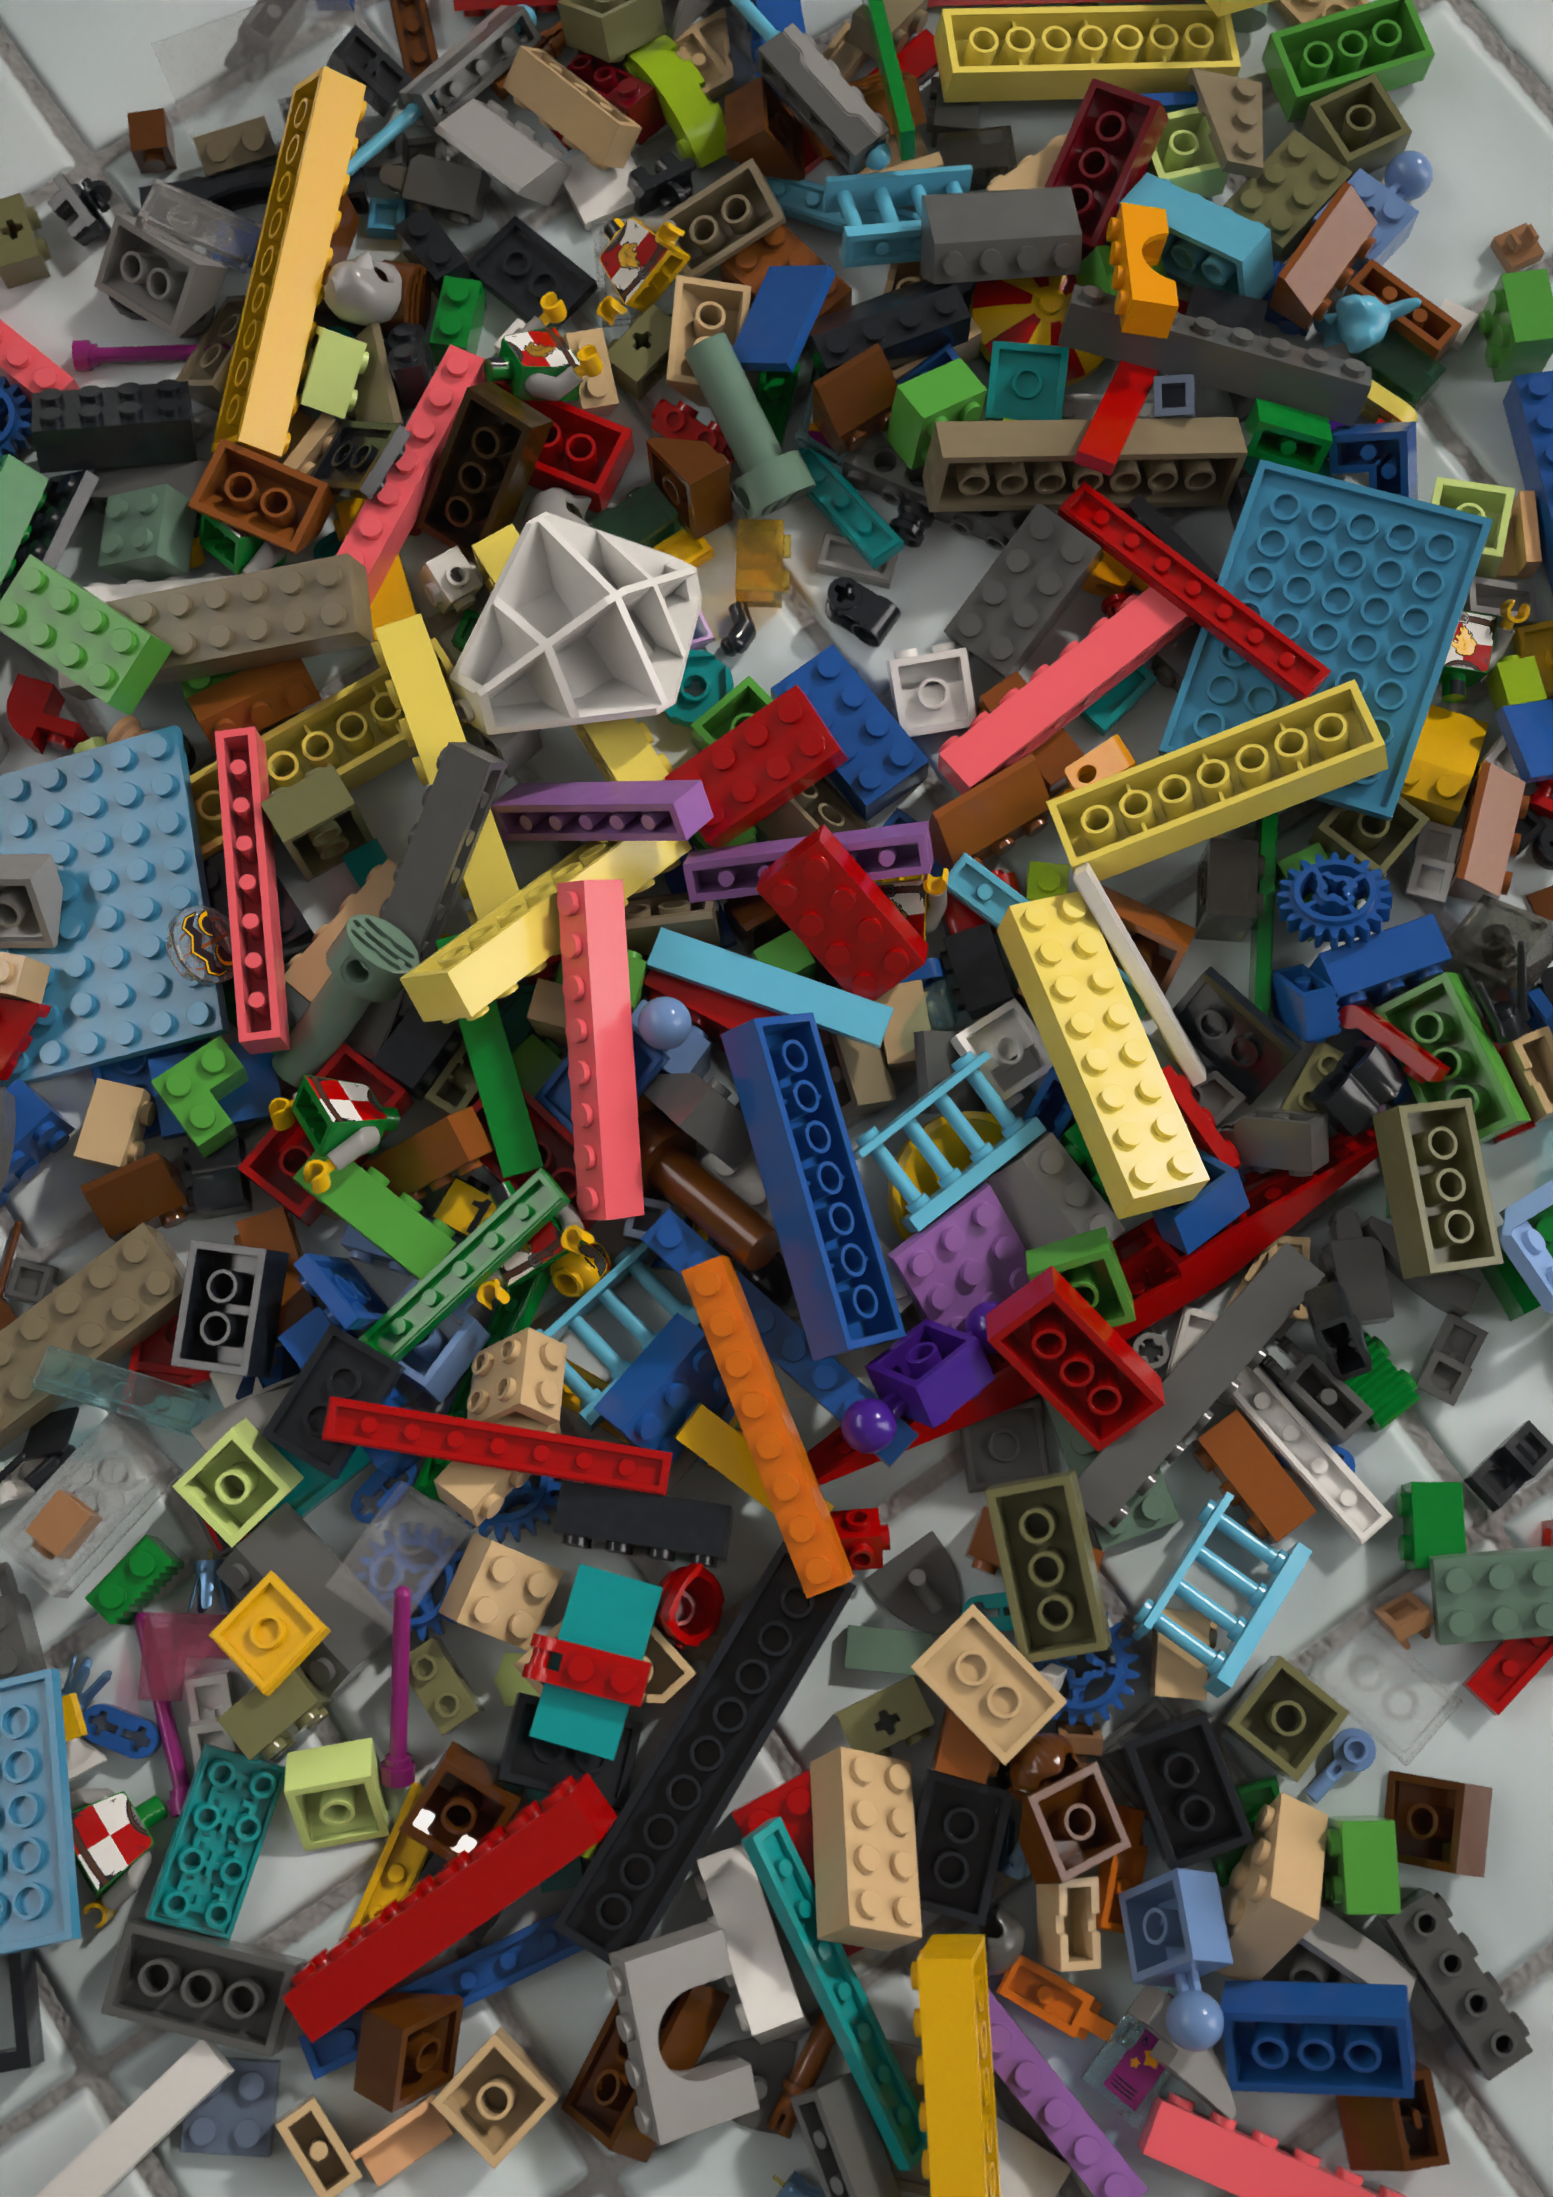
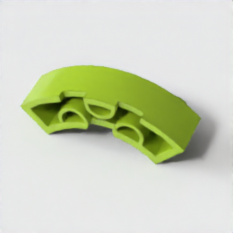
(685, 107)

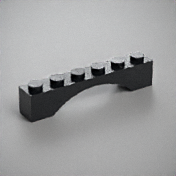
(252, 187)

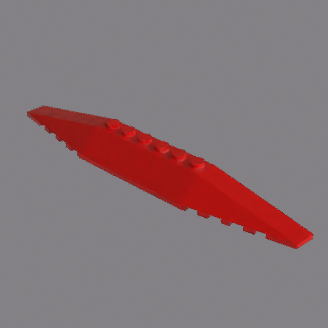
(1159, 1282)

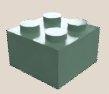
(147, 534)

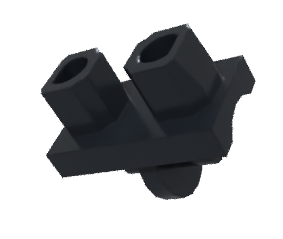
(666, 188)
(85, 202)

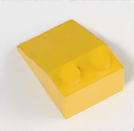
(1444, 764)

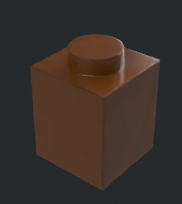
(152, 140)

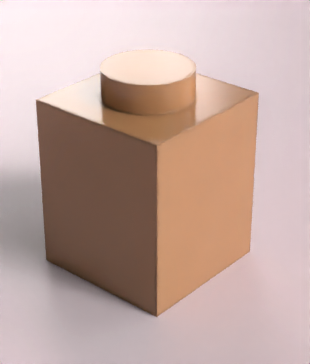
(62, 1526)

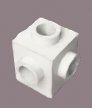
(451, 581)

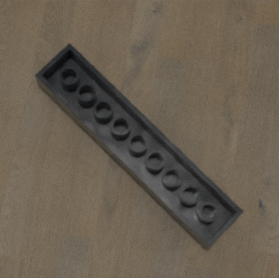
(701, 1762)

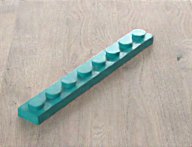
(838, 1993)

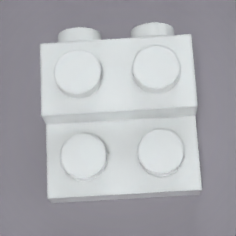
(932, 689)
(1015, 1051)

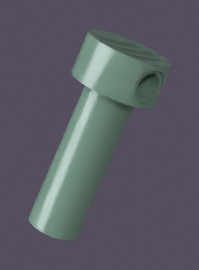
(768, 475)
(365, 969)

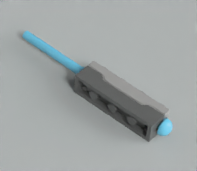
(457, 75)
(820, 94)

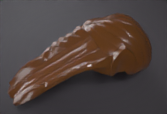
(1041, 1763)

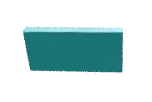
(607, 1615)
(216, 1842)

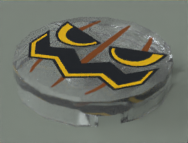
(201, 945)

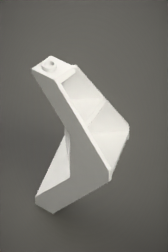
(577, 632)

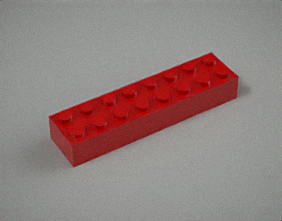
(448, 1905)

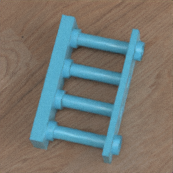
(893, 239)
(985, 1157)
(628, 1262)
(1262, 1597)

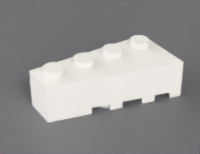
(753, 1946)

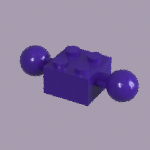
(923, 1379)

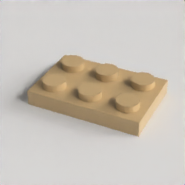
(988, 1684)

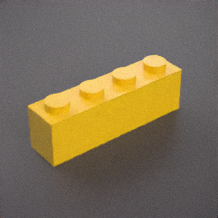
(394, 597)

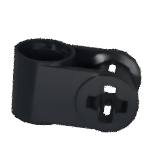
(862, 612)

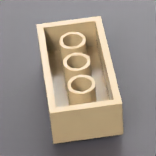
(865, 1850)

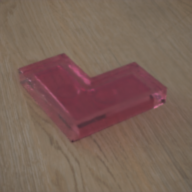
(167, 1645)

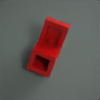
(34, 714)

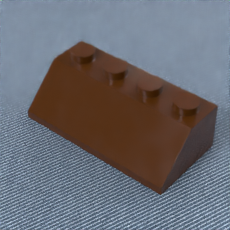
(601, 2093)

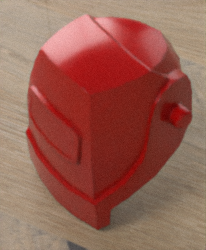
(689, 1605)

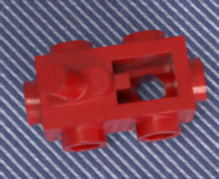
(681, 423)

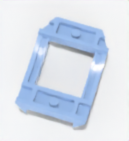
(1526, 1245)

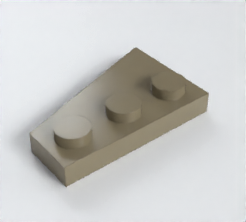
(1234, 118)

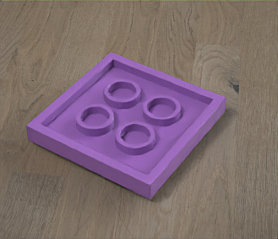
(962, 1259)

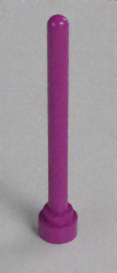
(90, 355)
(170, 1740)
(398, 1768)

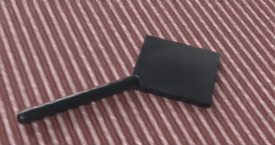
(45, 1438)

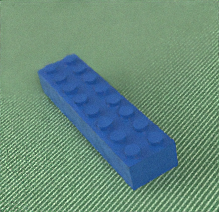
(812, 1185)

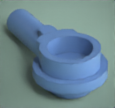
(1351, 1751)

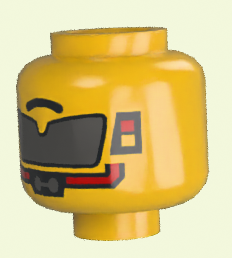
(579, 1274)

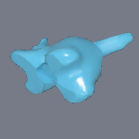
(1361, 321)

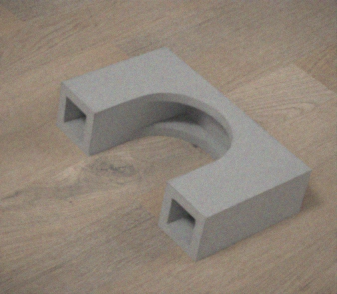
(645, 1984)

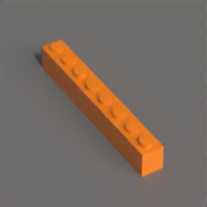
(768, 1426)

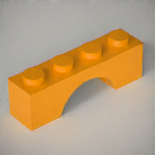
(1144, 297)

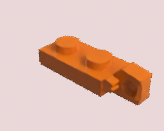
(1121, 1871)
(1054, 1999)

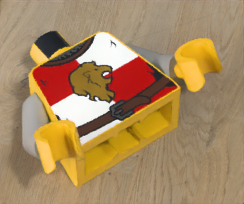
(639, 264)
(918, 898)

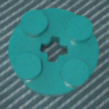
(710, 674)

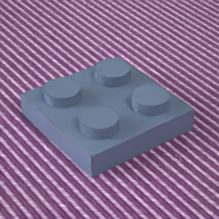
(238, 2113)

